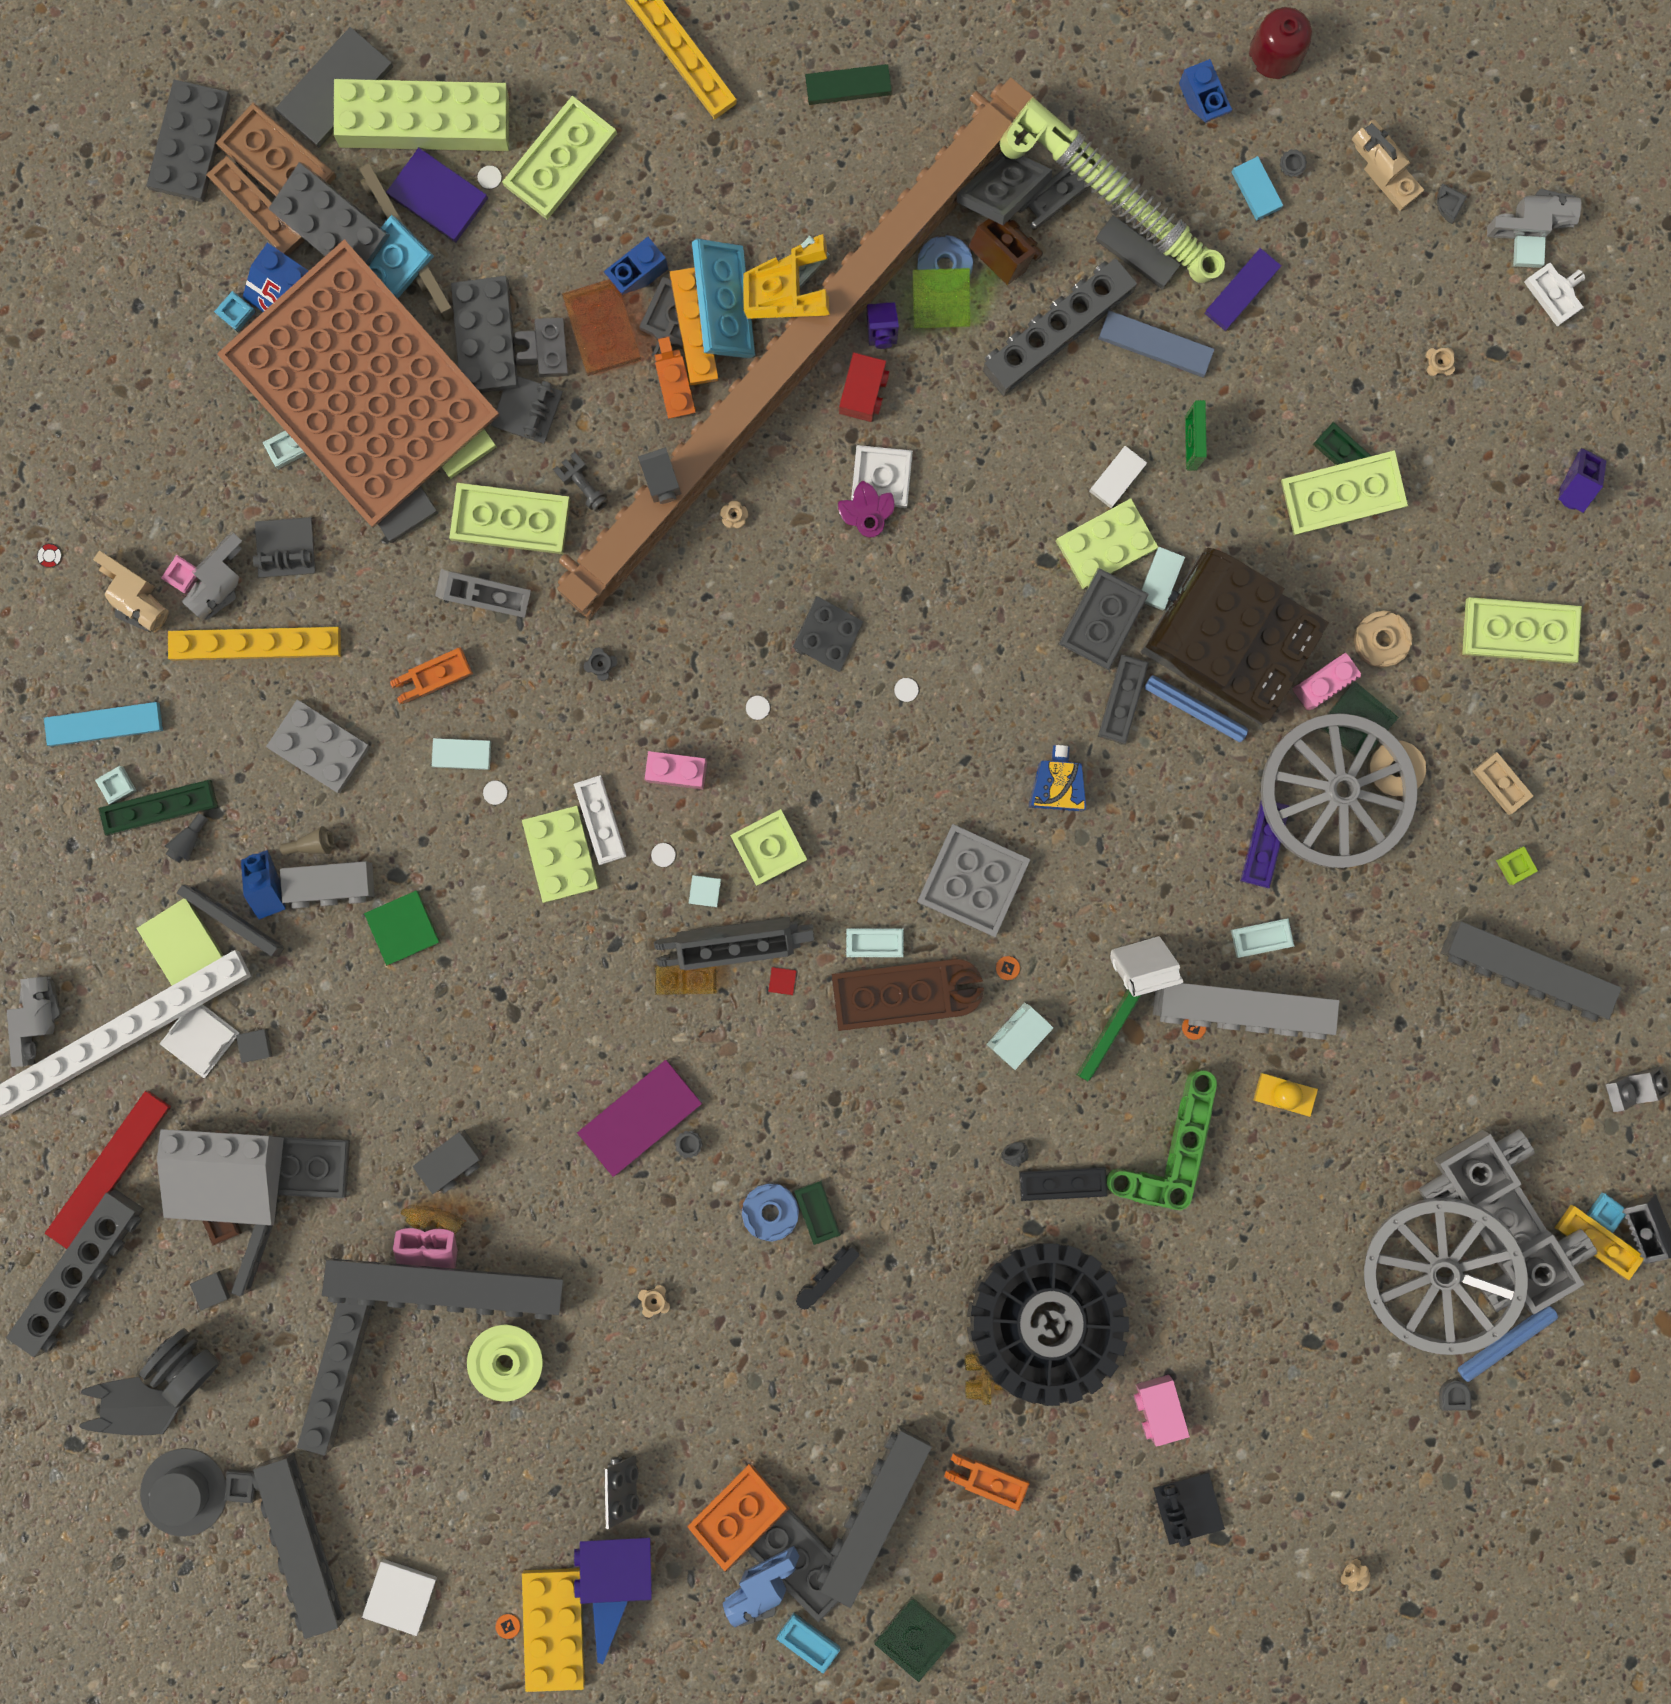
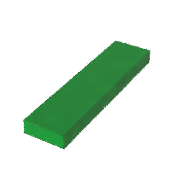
(1107, 1036)

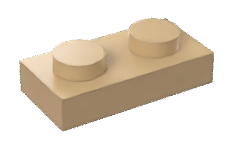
(1502, 783)

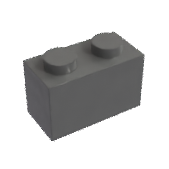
(448, 1162)

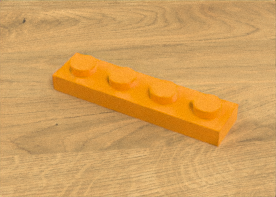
(700, 365)

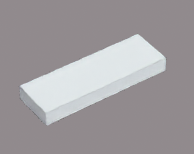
(600, 820)

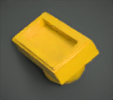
(1285, 1094)

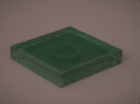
(1360, 703)
(915, 1639)

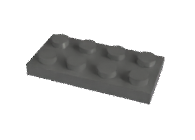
(188, 140)
(326, 216)
(485, 333)

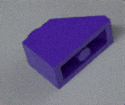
(1582, 481)

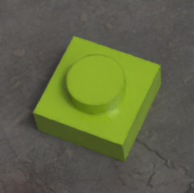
(1516, 865)

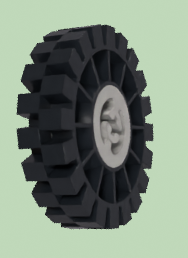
(1010, 1345)

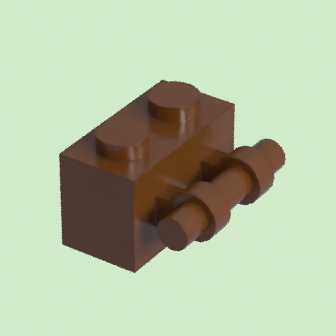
(1004, 249)

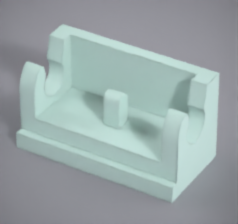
(1019, 1036)

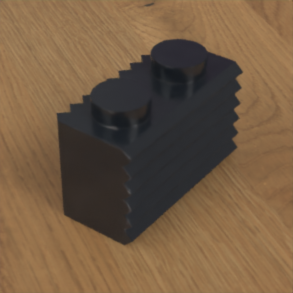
(1649, 1228)

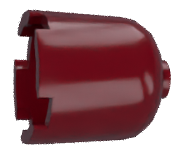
(1281, 42)

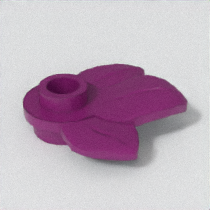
(867, 505)

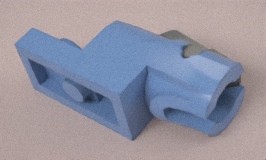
(760, 1589)

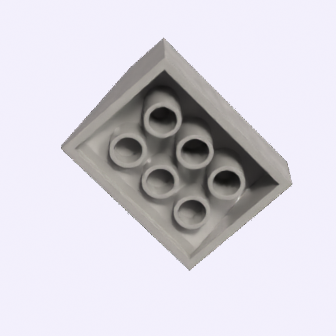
(219, 1176)

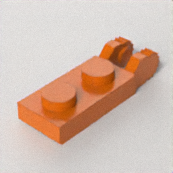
(434, 675)
(989, 1482)

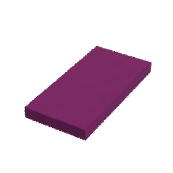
(639, 1118)

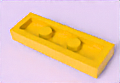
(1610, 1248)

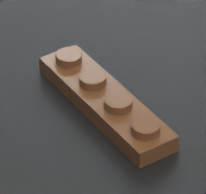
(254, 205)

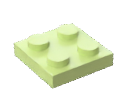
(768, 847)

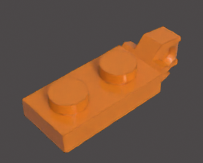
(673, 380)

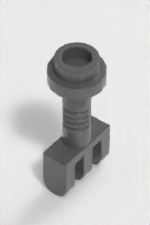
(596, 499)

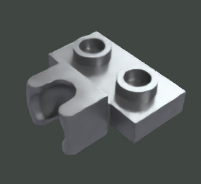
(544, 347)

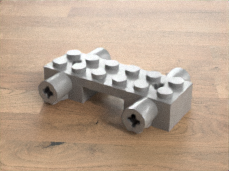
(1500, 1193)

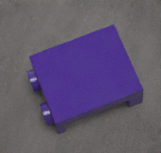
(613, 1571)

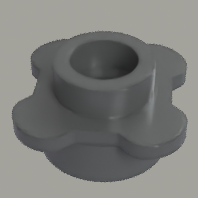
(599, 656)

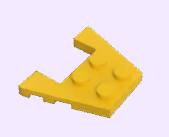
(774, 286)

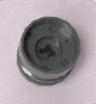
(179, 1367)

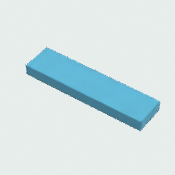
(103, 724)

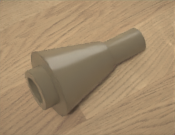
(316, 842)

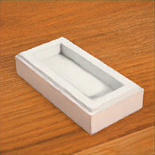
(1118, 477)

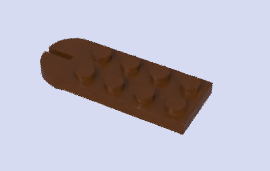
(905, 993)

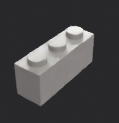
(327, 884)

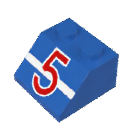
(271, 277)

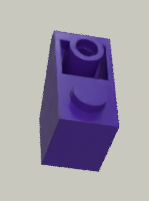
(882, 325)

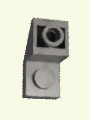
(1637, 1088)

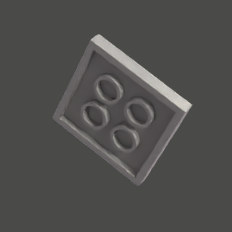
(973, 880)

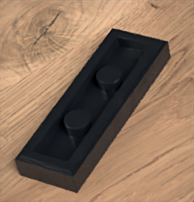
(1063, 1183)

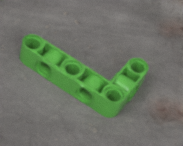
(1182, 1161)

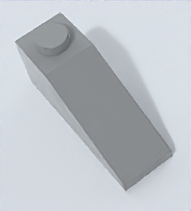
(482, 593)

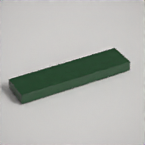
(158, 807)

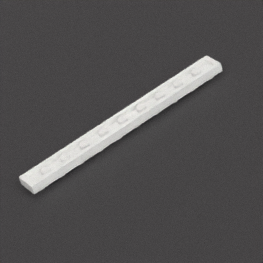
(122, 1032)

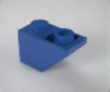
(1204, 91)
(637, 267)
(261, 884)

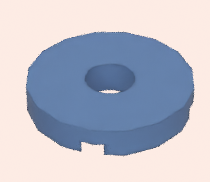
(945, 247)
(770, 1229)

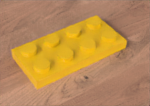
(552, 1631)

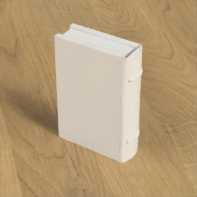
(1146, 966)

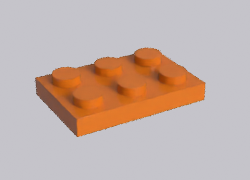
(738, 1517)

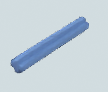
(1196, 708)
(1507, 1343)

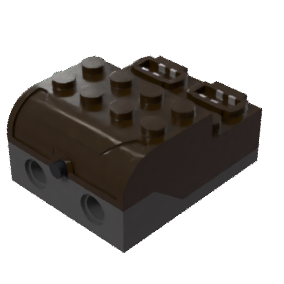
(1235, 635)

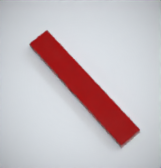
(108, 1167)

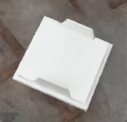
(199, 1039)

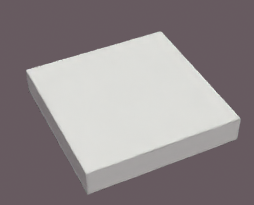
(885, 470)
(399, 1597)

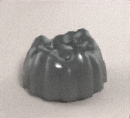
(1293, 163)
(688, 1144)
(1015, 1154)

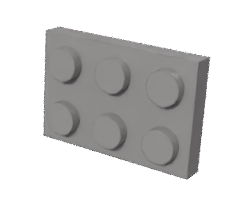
(318, 746)

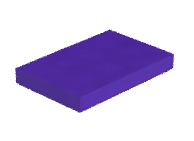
(437, 195)

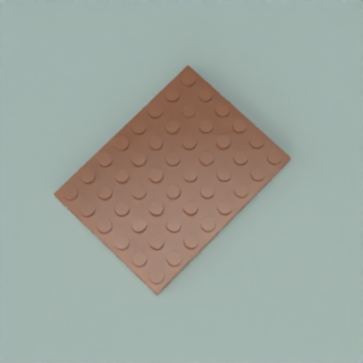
(358, 383)

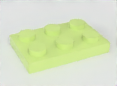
(1107, 542)
(560, 854)

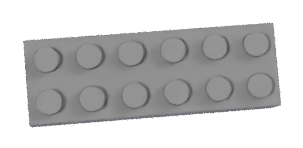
(1251, 1008)

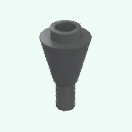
(182, 845)

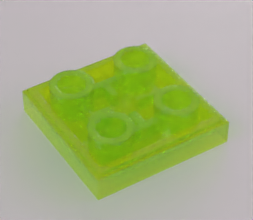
(941, 298)

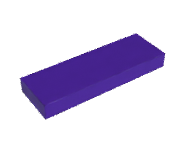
(1242, 289)
(1262, 851)

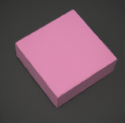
(180, 575)

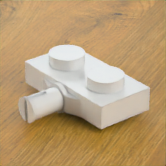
(1555, 292)

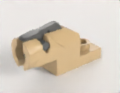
(1387, 165)
(131, 596)

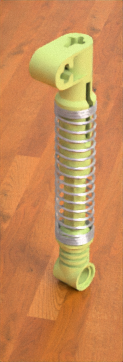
(1074, 153)

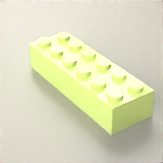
(421, 115)

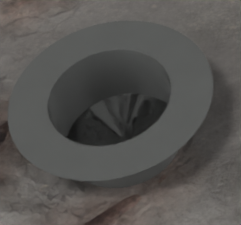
(183, 1492)

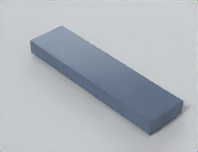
(1156, 344)

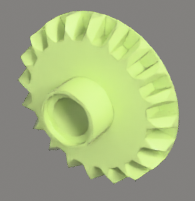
(496, 1380)

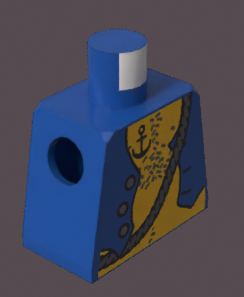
(1059, 783)

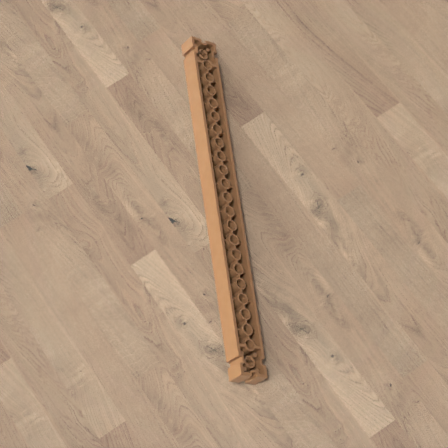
(793, 353)

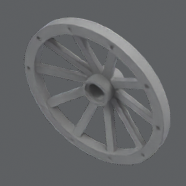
(1402, 764)
(1483, 1218)

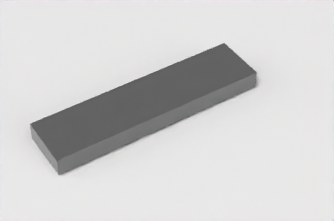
(230, 920)

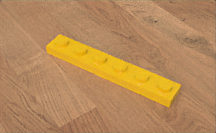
(684, 55)
(254, 643)

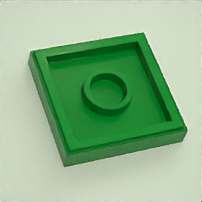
(1195, 435)
(402, 928)

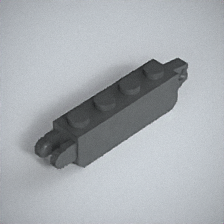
(734, 943)

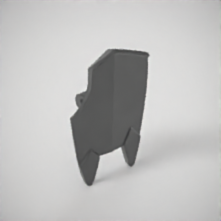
(129, 1408)

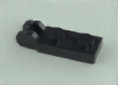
(826, 1277)

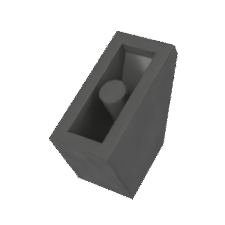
(660, 476)

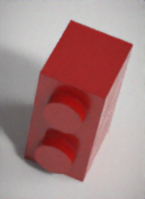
(863, 386)

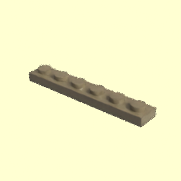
(385, 209)

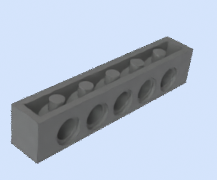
(1008, 376)
(28, 1331)

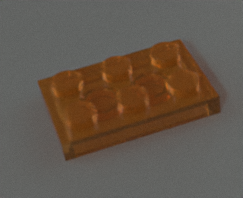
(601, 327)

